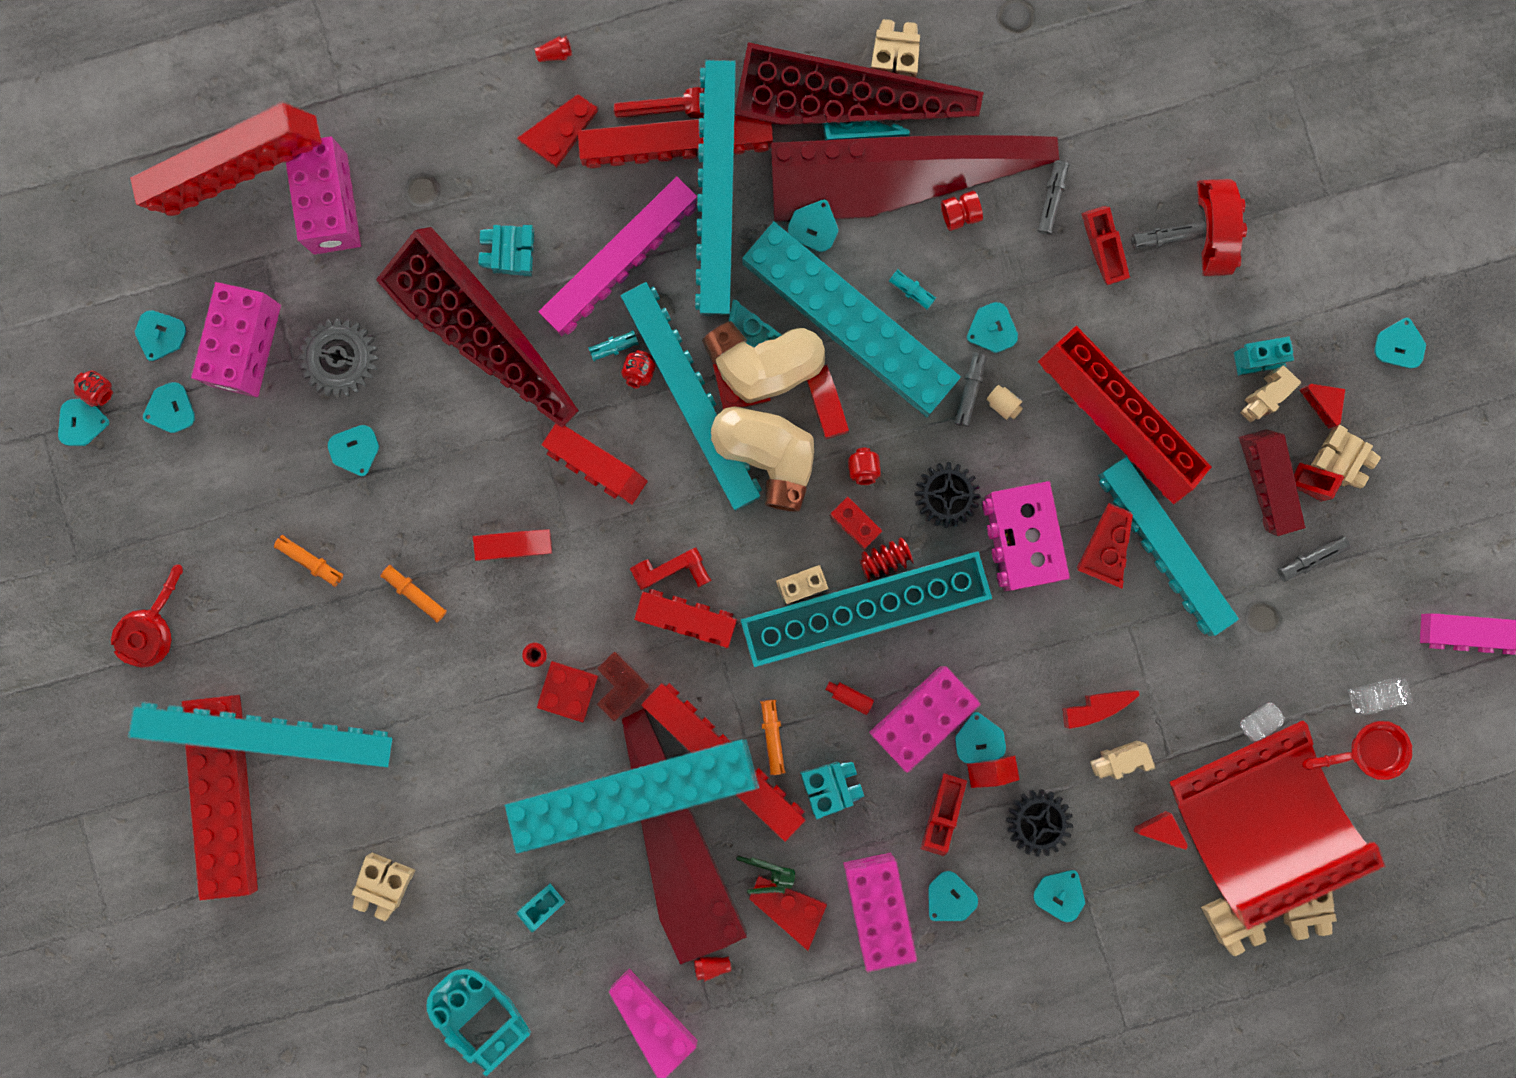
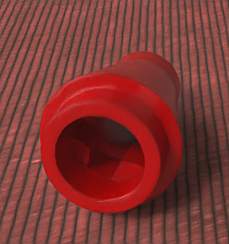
(554, 50)
(528, 655)
(711, 967)

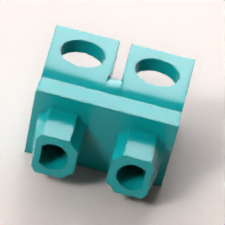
(510, 249)
(1265, 354)
(833, 788)

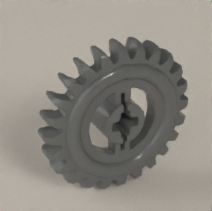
(360, 363)

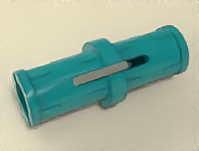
(912, 289)
(613, 345)

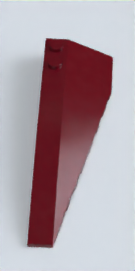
(810, 90)
(450, 301)
(685, 878)

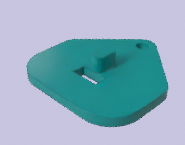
(817, 219)
(986, 331)
(1401, 337)
(156, 341)
(163, 412)
(88, 423)
(357, 456)
(976, 733)
(1064, 888)
(945, 904)

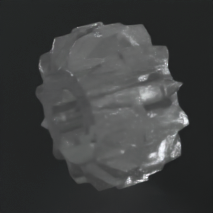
(1262, 721)

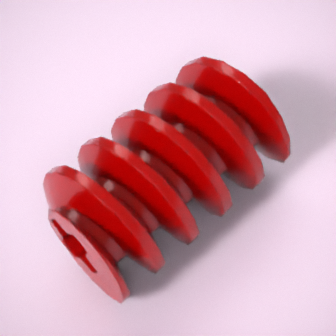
(885, 559)

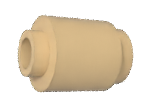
(1005, 402)

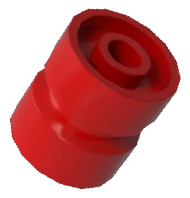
(966, 209)

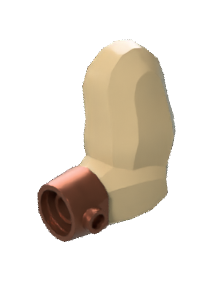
(770, 366)
(771, 445)

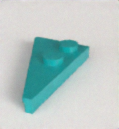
(861, 130)
(751, 326)

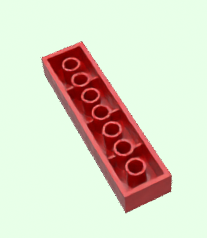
(226, 159)
(1125, 415)
(220, 811)

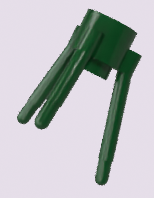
(781, 876)

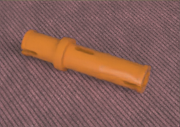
(317, 566)
(413, 593)
(772, 735)

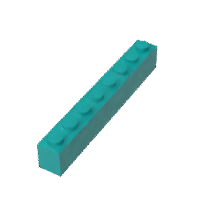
(1168, 548)

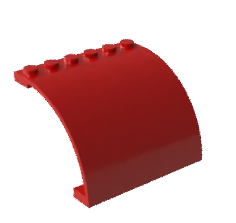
(1271, 827)

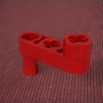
(647, 576)

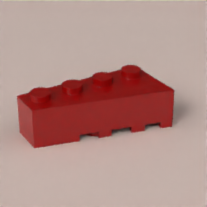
(594, 463)
(686, 619)

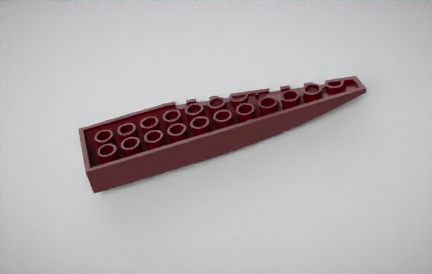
(893, 172)

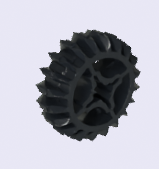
(948, 483)
(1059, 831)

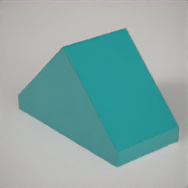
(540, 907)

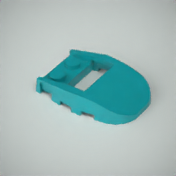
(458, 1000)

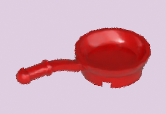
(143, 635)
(1378, 750)

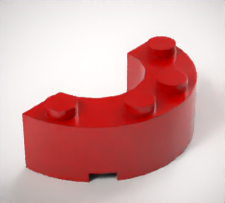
(1224, 226)

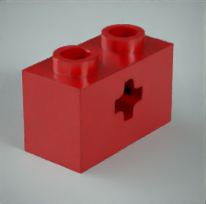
(855, 523)

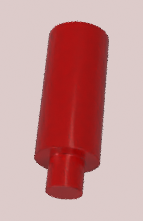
(850, 697)

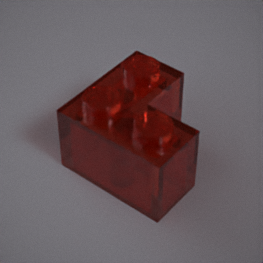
(627, 685)

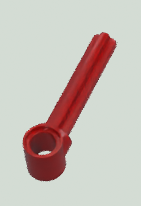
(689, 103)

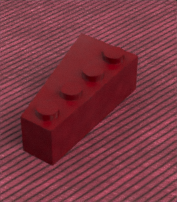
(1273, 481)

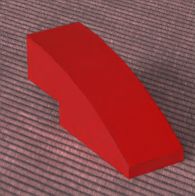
(1106, 244)
(827, 404)
(512, 545)
(1097, 708)
(944, 815)

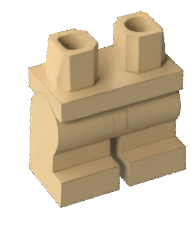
(896, 47)
(1265, 399)
(1345, 455)
(802, 584)
(1123, 760)
(381, 889)
(1316, 912)
(1229, 928)

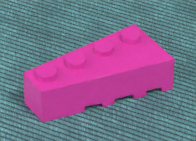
(654, 1027)

